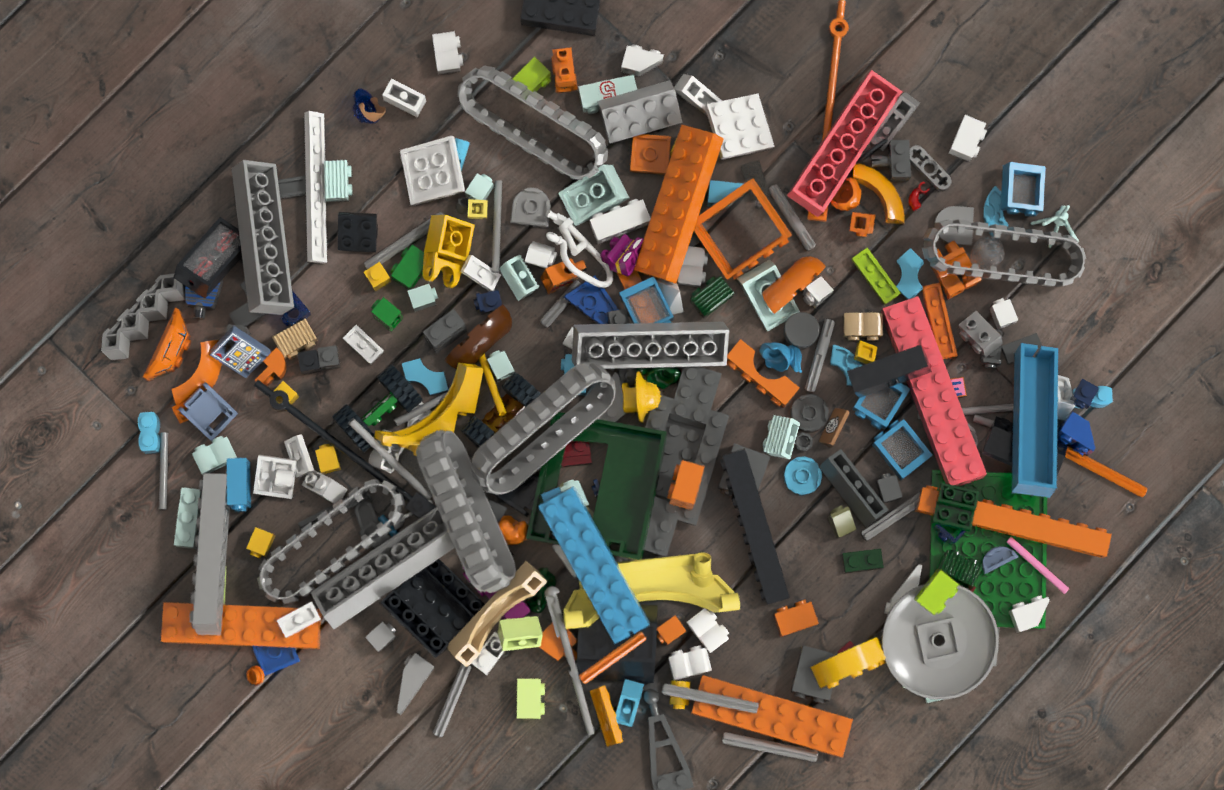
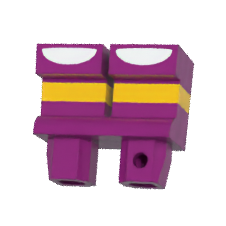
(623, 254)

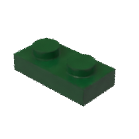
(862, 560)

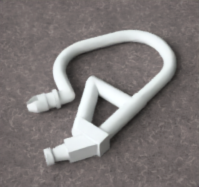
(567, 229)

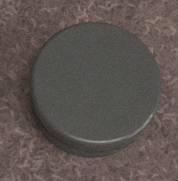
(801, 330)

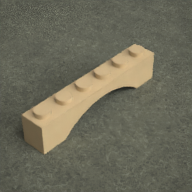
(470, 639)

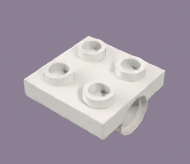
(275, 476)

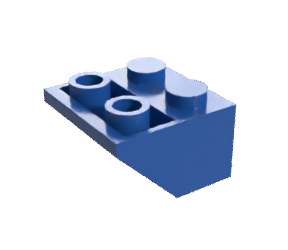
(1077, 434)

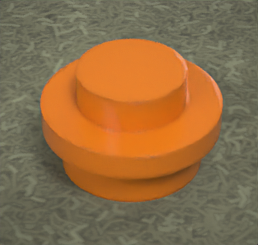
(255, 675)

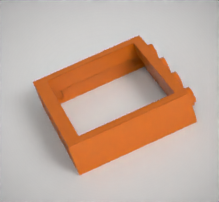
(712, 248)

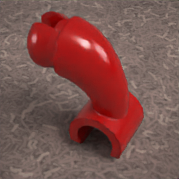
(913, 198)

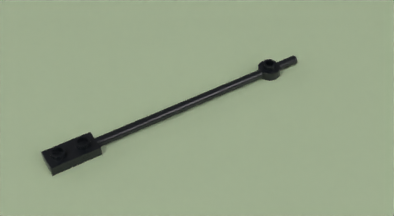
(416, 504)

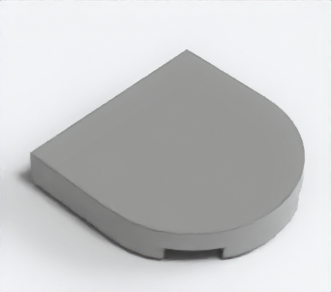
(530, 208)
(956, 213)

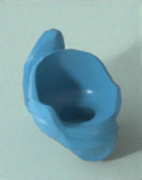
(780, 356)

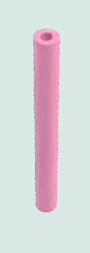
(1037, 565)

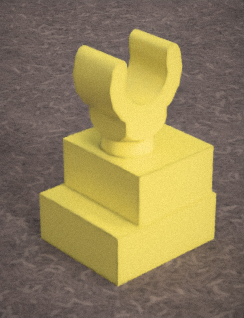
(477, 209)

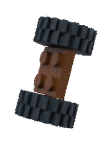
(519, 396)

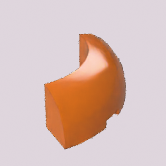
(795, 278)
(207, 371)

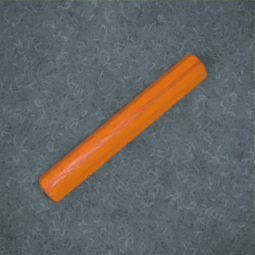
(612, 657)

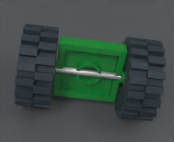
(399, 391)

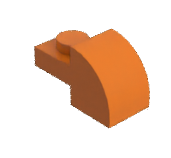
(275, 365)

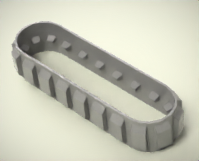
(522, 139)
(1069, 243)
(551, 440)
(465, 511)
(310, 530)

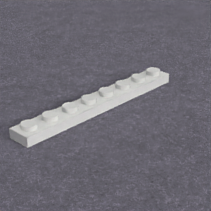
(315, 187)

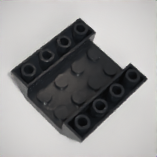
(433, 606)
(636, 666)

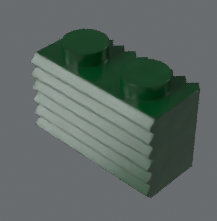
(711, 297)
(960, 569)

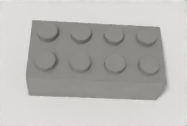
(640, 111)

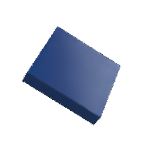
(275, 658)

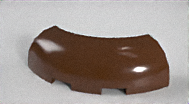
(481, 338)

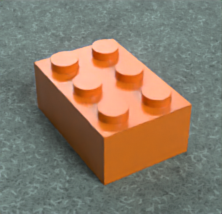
(687, 483)

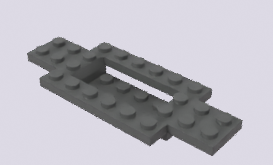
(684, 421)

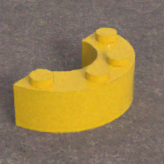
(850, 662)

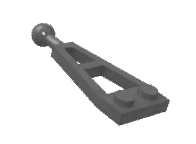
(671, 781)

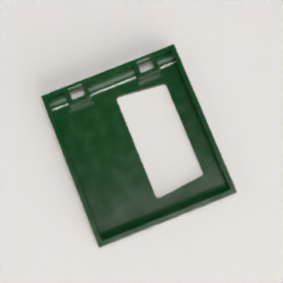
(625, 487)

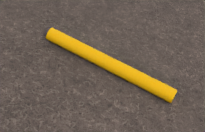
(492, 386)

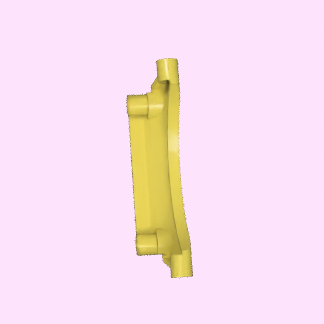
(664, 578)

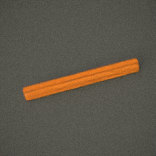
(1106, 472)

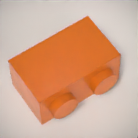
(795, 618)

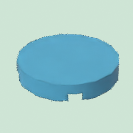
(802, 475)

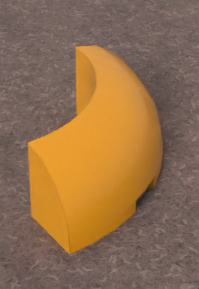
(884, 189)

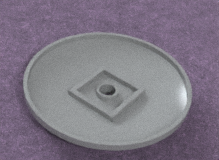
(945, 669)

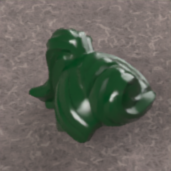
(661, 375)
(538, 601)

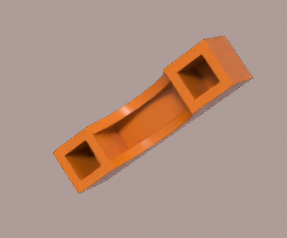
(779, 390)

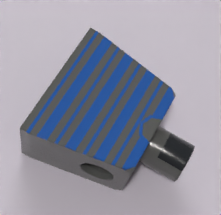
(201, 304)

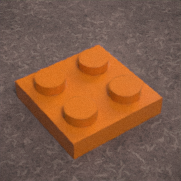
(650, 154)

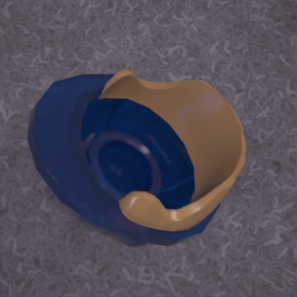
(366, 107)

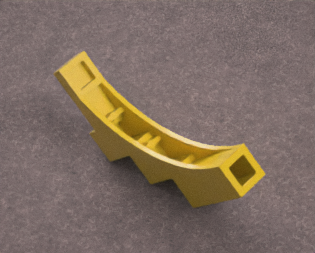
(459, 400)

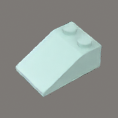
(594, 194)
(754, 284)

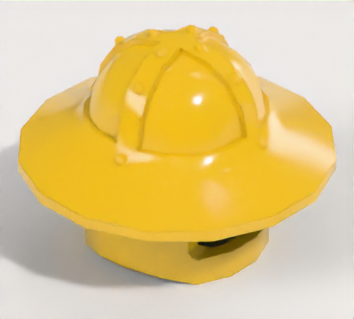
(640, 398)

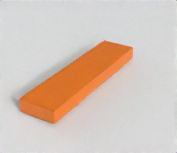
(939, 320)

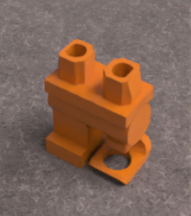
(564, 70)
(951, 282)

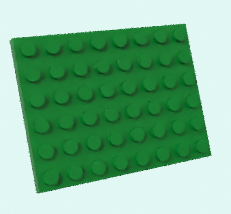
(1013, 581)

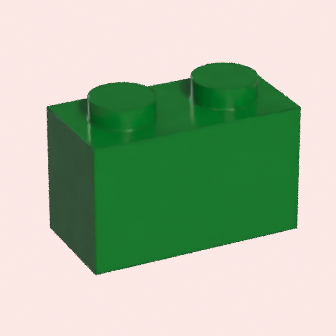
(410, 268)
(386, 314)

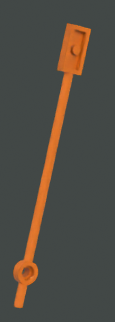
(838, 22)

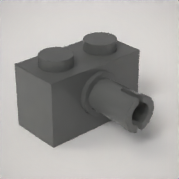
(897, 161)

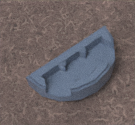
(997, 557)

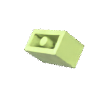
(520, 633)
(529, 698)

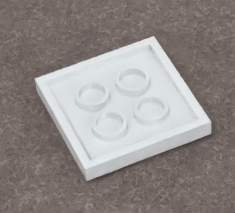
(741, 125)
(432, 170)

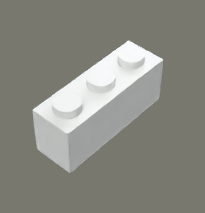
(619, 220)

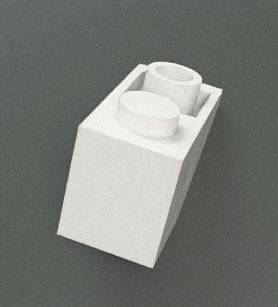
(640, 61)
(817, 292)
(324, 486)
(1028, 615)
(489, 655)

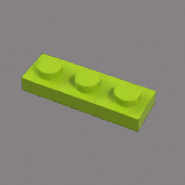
(876, 276)

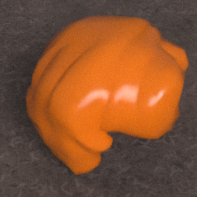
(847, 196)
(512, 530)

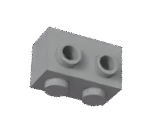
(980, 334)

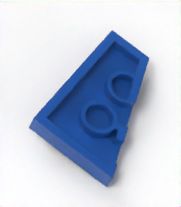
(592, 301)

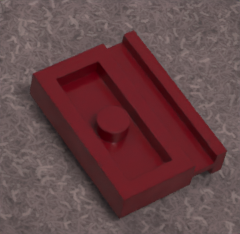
(577, 454)

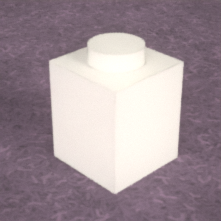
(1003, 313)

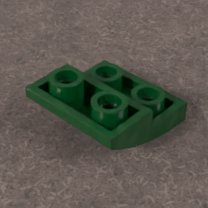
(955, 507)

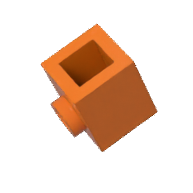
(862, 223)

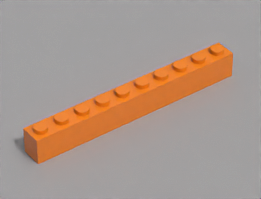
(1028, 526)

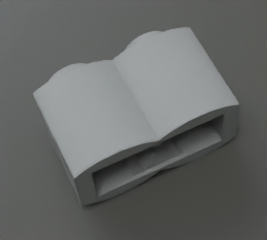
(692, 267)

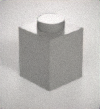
(381, 636)

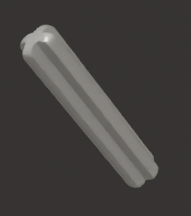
(558, 307)

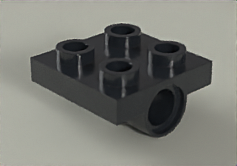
(357, 232)

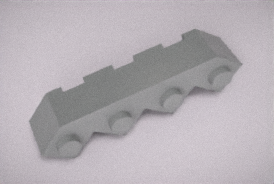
(134, 323)

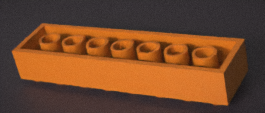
(678, 203)
(240, 627)
(777, 718)

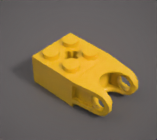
(446, 248)

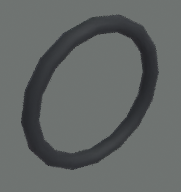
(871, 151)

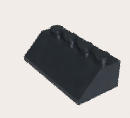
(1000, 443)

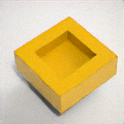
(865, 352)

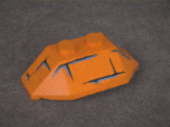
(170, 348)

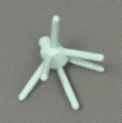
(1059, 219)

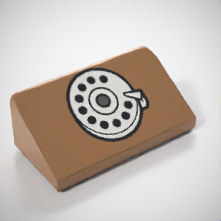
(834, 427)

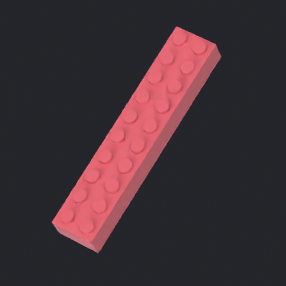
(935, 396)

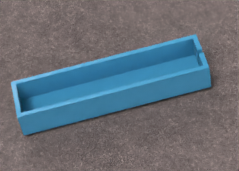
(1035, 421)
(594, 564)

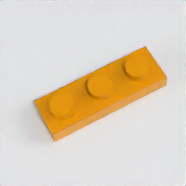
(606, 716)

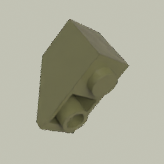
(841, 521)

